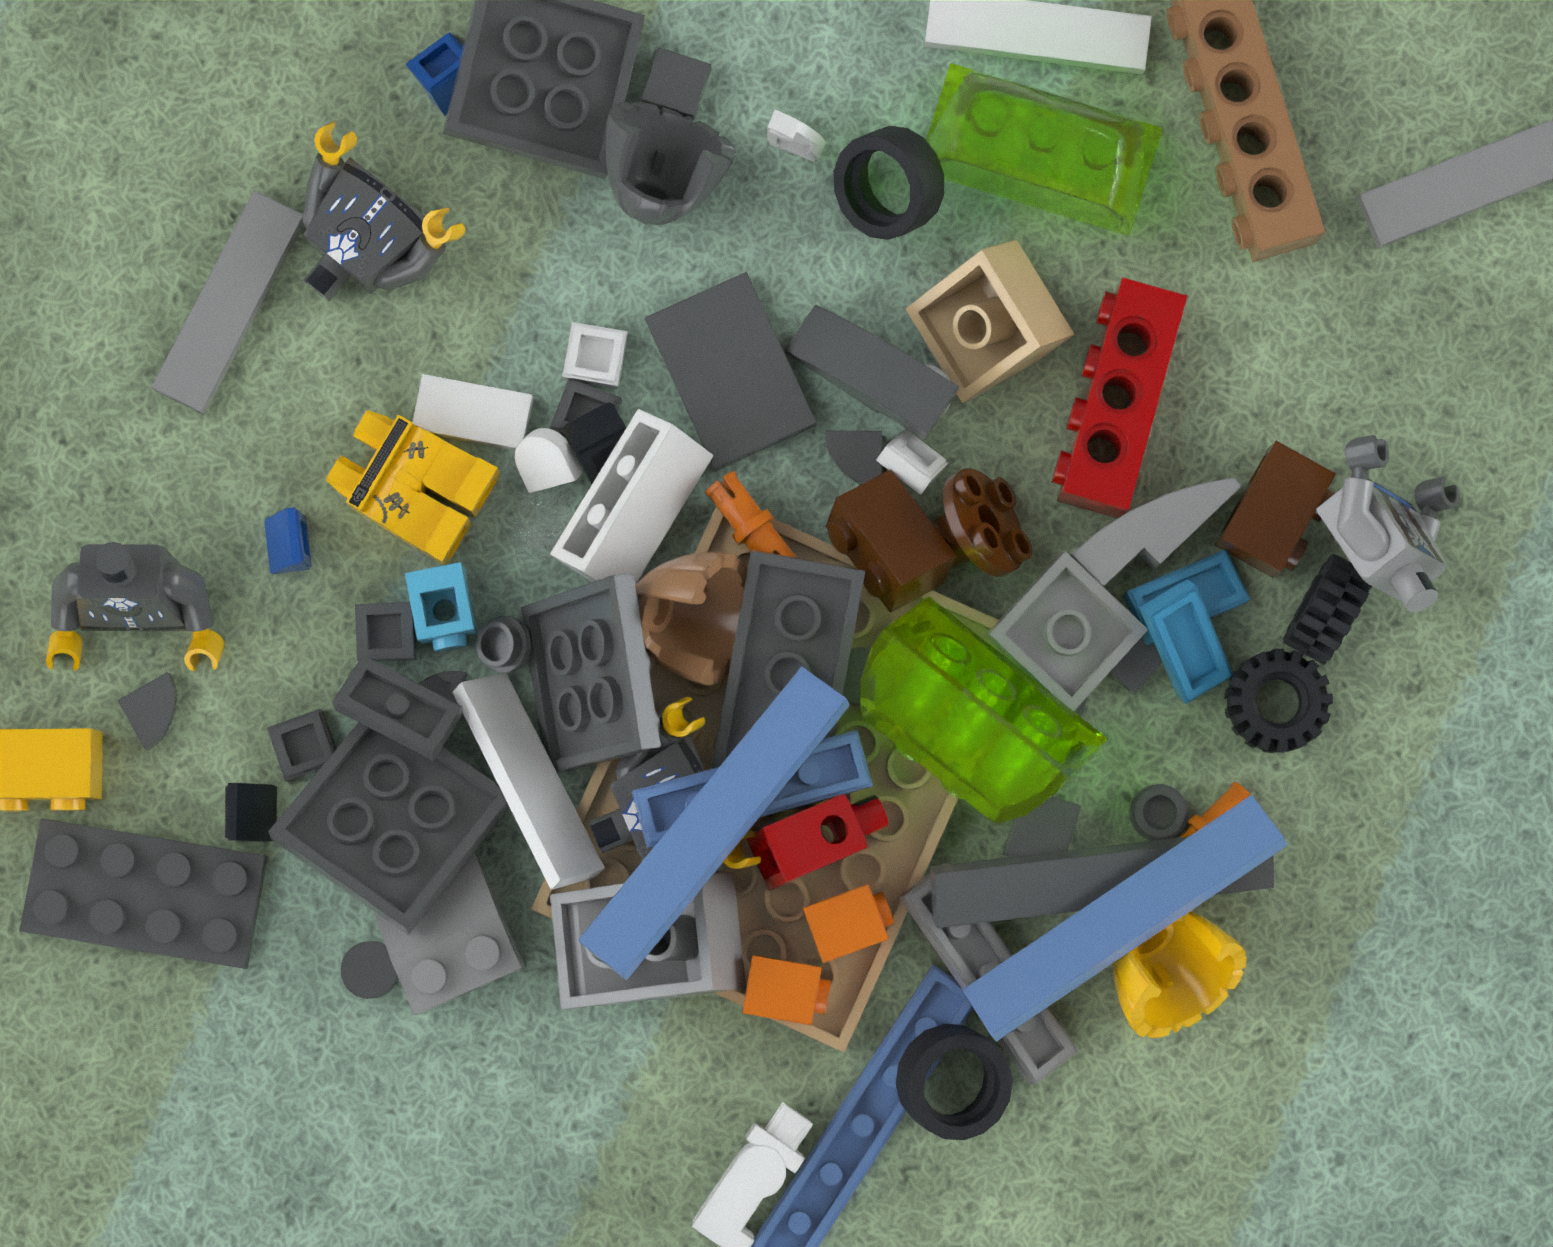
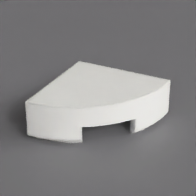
(783, 134)

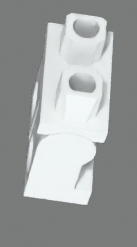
(751, 1176)

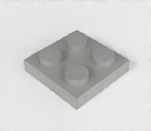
(1066, 631)

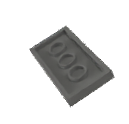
(788, 619)
(143, 893)

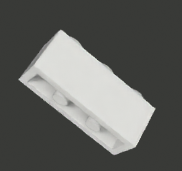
(632, 500)

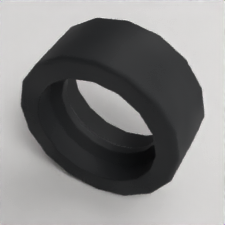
(856, 195)
(988, 1104)

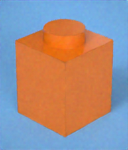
(848, 922)
(785, 990)

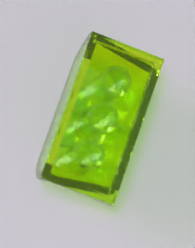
(1042, 149)
(971, 715)

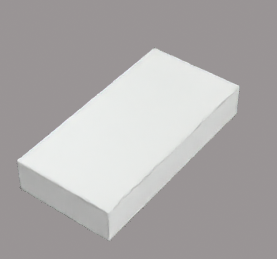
(472, 412)

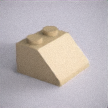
(989, 319)

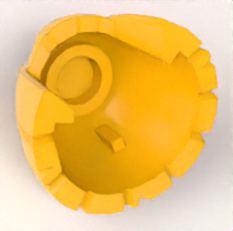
(1177, 976)

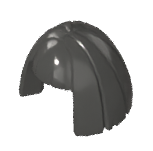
(662, 161)

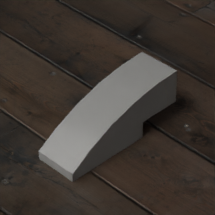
(1152, 529)

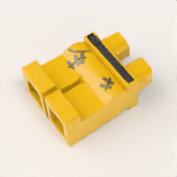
(400, 472)

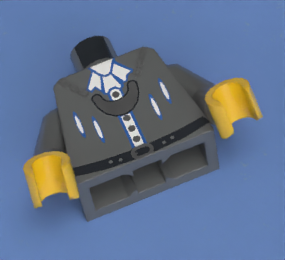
(365, 225)
(130, 591)
(670, 761)

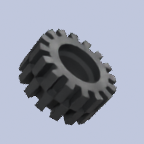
(1327, 610)
(1311, 692)

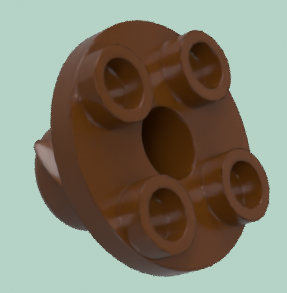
(982, 523)

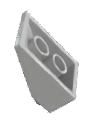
(456, 944)
(692, 958)

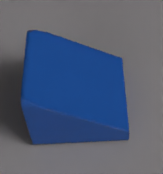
(437, 69)
(287, 541)

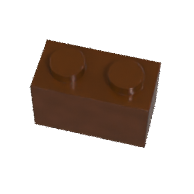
(1276, 510)
(890, 540)

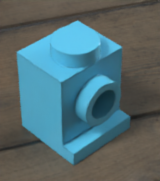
(432, 587)

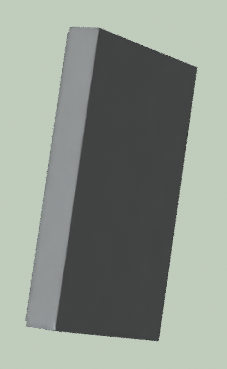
(730, 371)

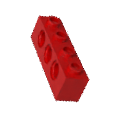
(1155, 318)

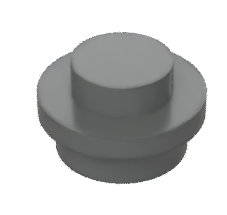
(504, 644)

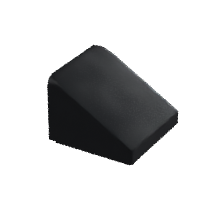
(595, 437)
(250, 812)

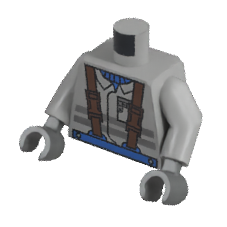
(1385, 533)

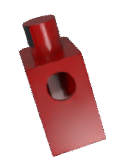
(796, 843)

